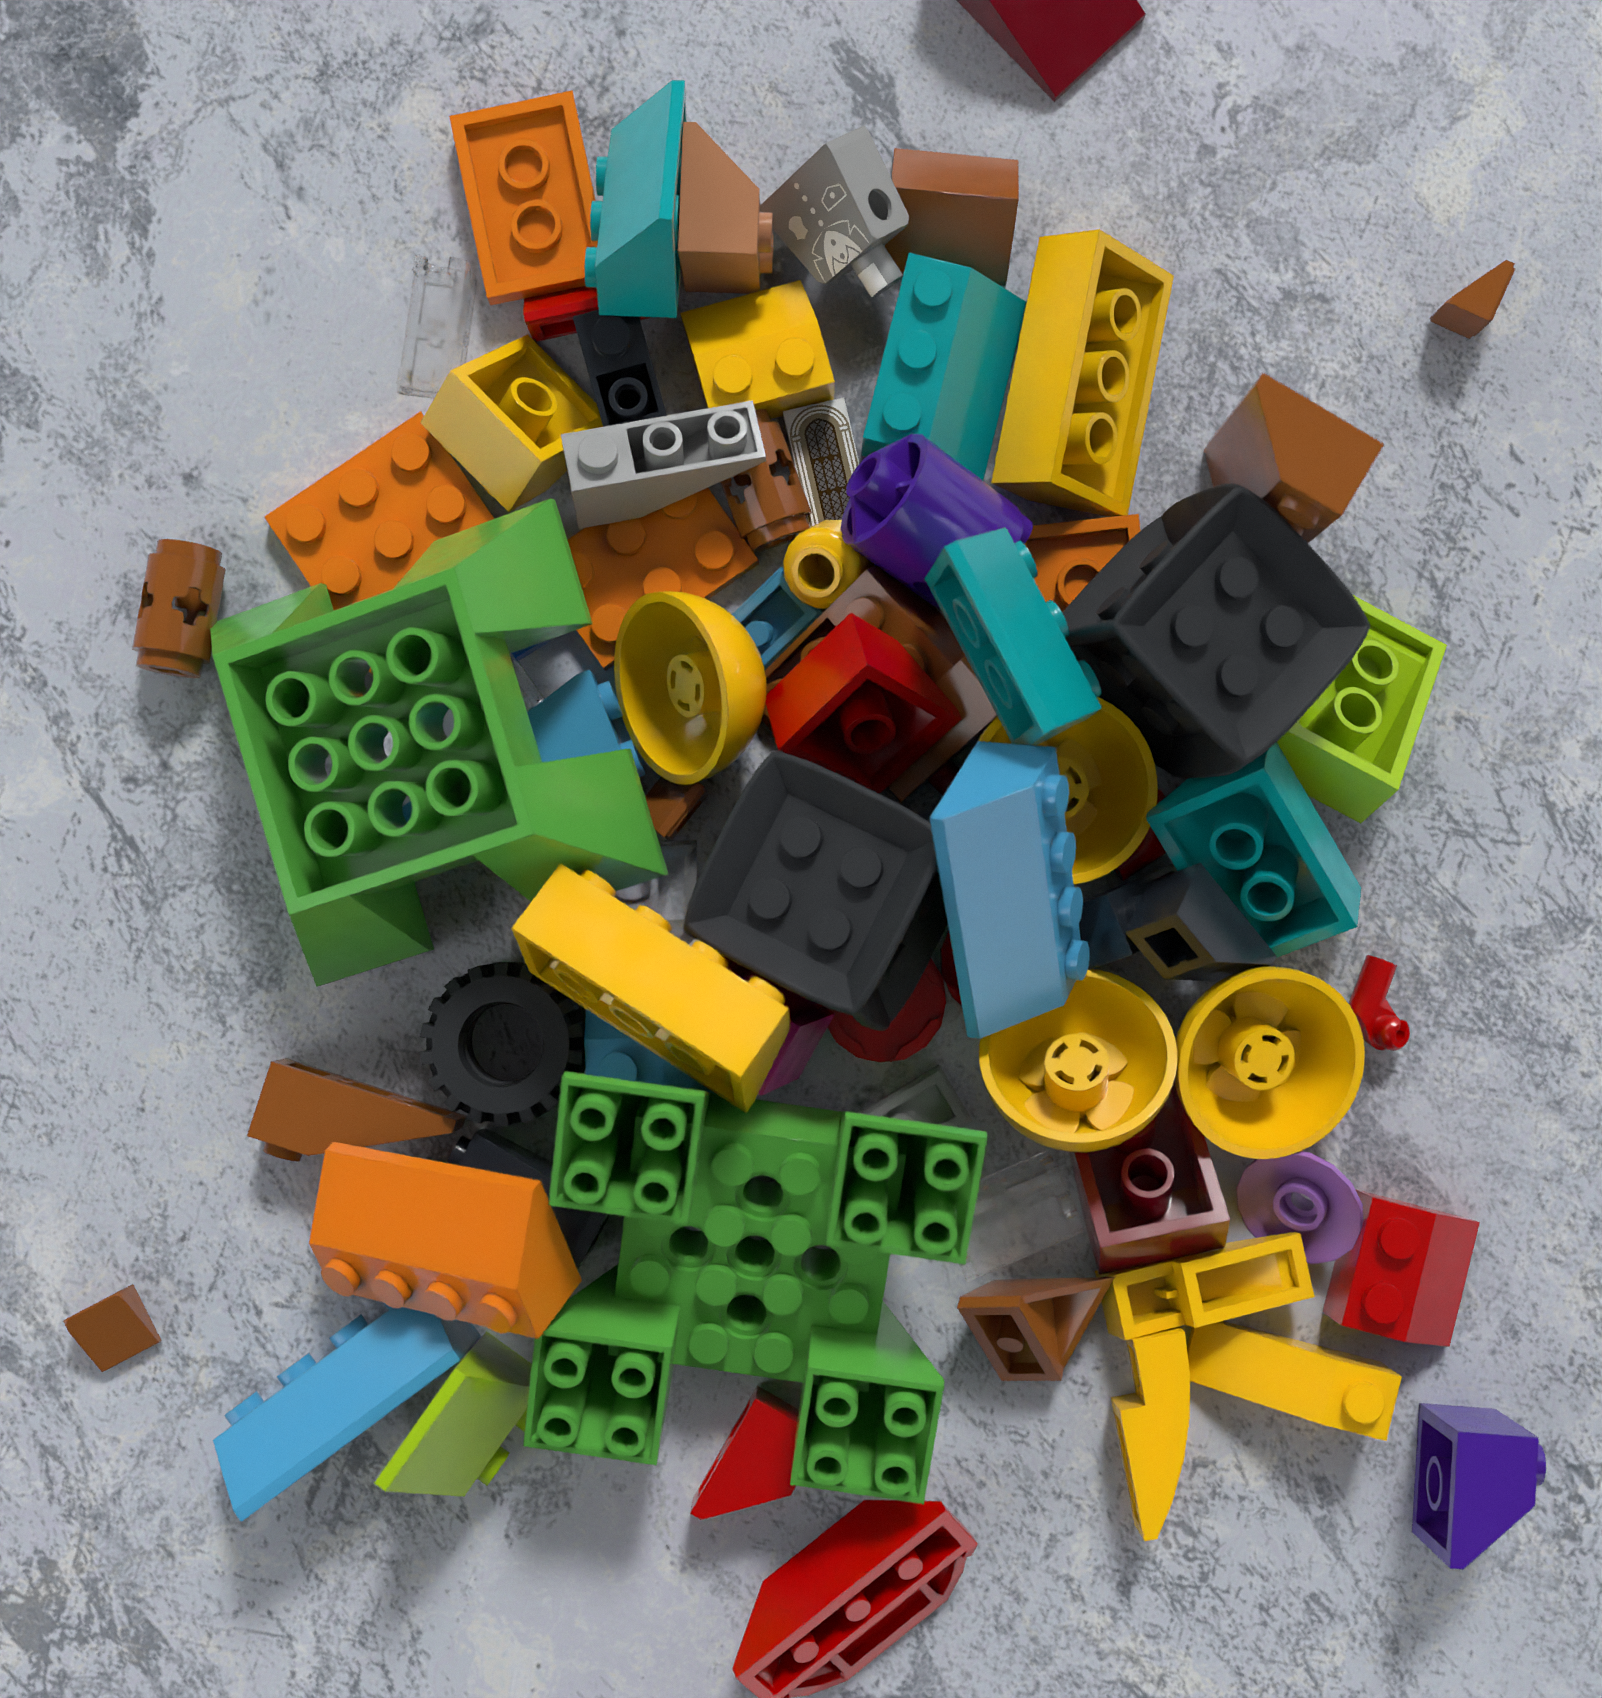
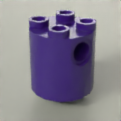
(914, 503)

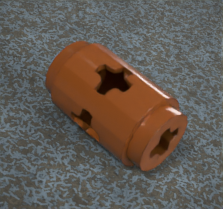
(771, 508)
(196, 581)

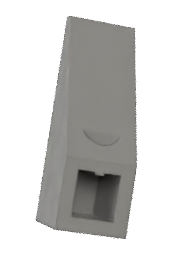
(656, 461)

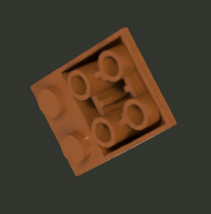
(888, 607)

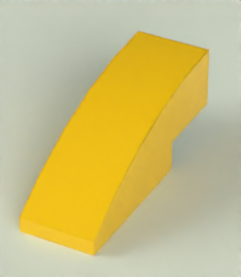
(1207, 1286)
(1154, 1425)

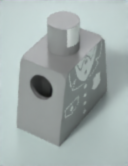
(842, 213)

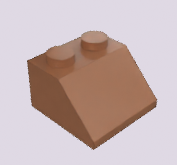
(721, 225)

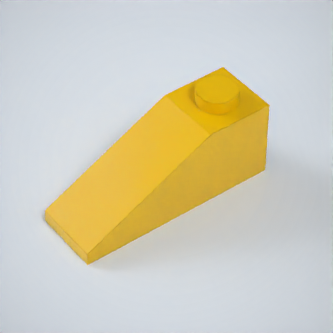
(1295, 1377)

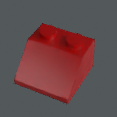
(859, 706)
(1403, 1272)

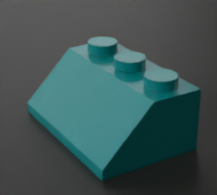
(638, 219)
(945, 361)
(1013, 637)
(1263, 850)

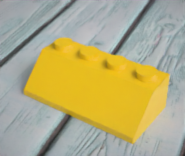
(1083, 374)
(653, 984)

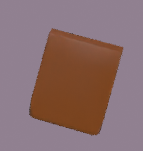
(1476, 304)
(673, 805)
(113, 1328)

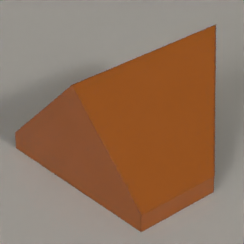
(1032, 1323)

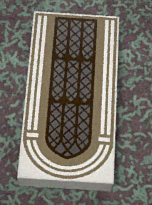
(822, 456)

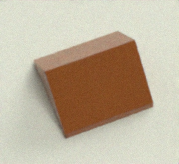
(957, 209)

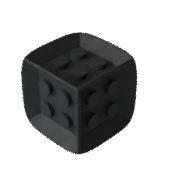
(1215, 630)
(823, 890)

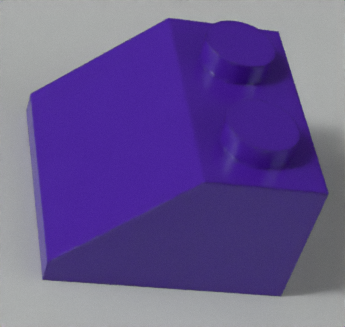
(1471, 1479)

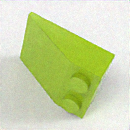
(1364, 725)
(464, 1425)

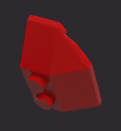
(851, 1596)

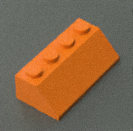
(441, 1240)

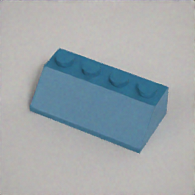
(1009, 885)
(333, 1400)

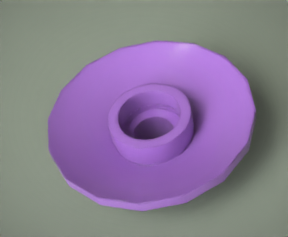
(1273, 1204)

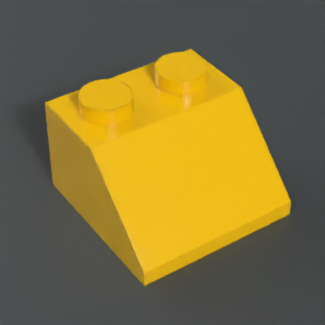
(760, 351)
(508, 417)

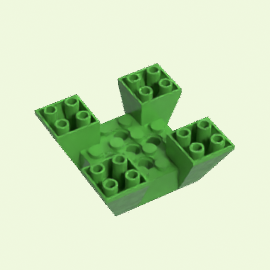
(480, 795)
(679, 1293)

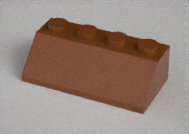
(1291, 455)

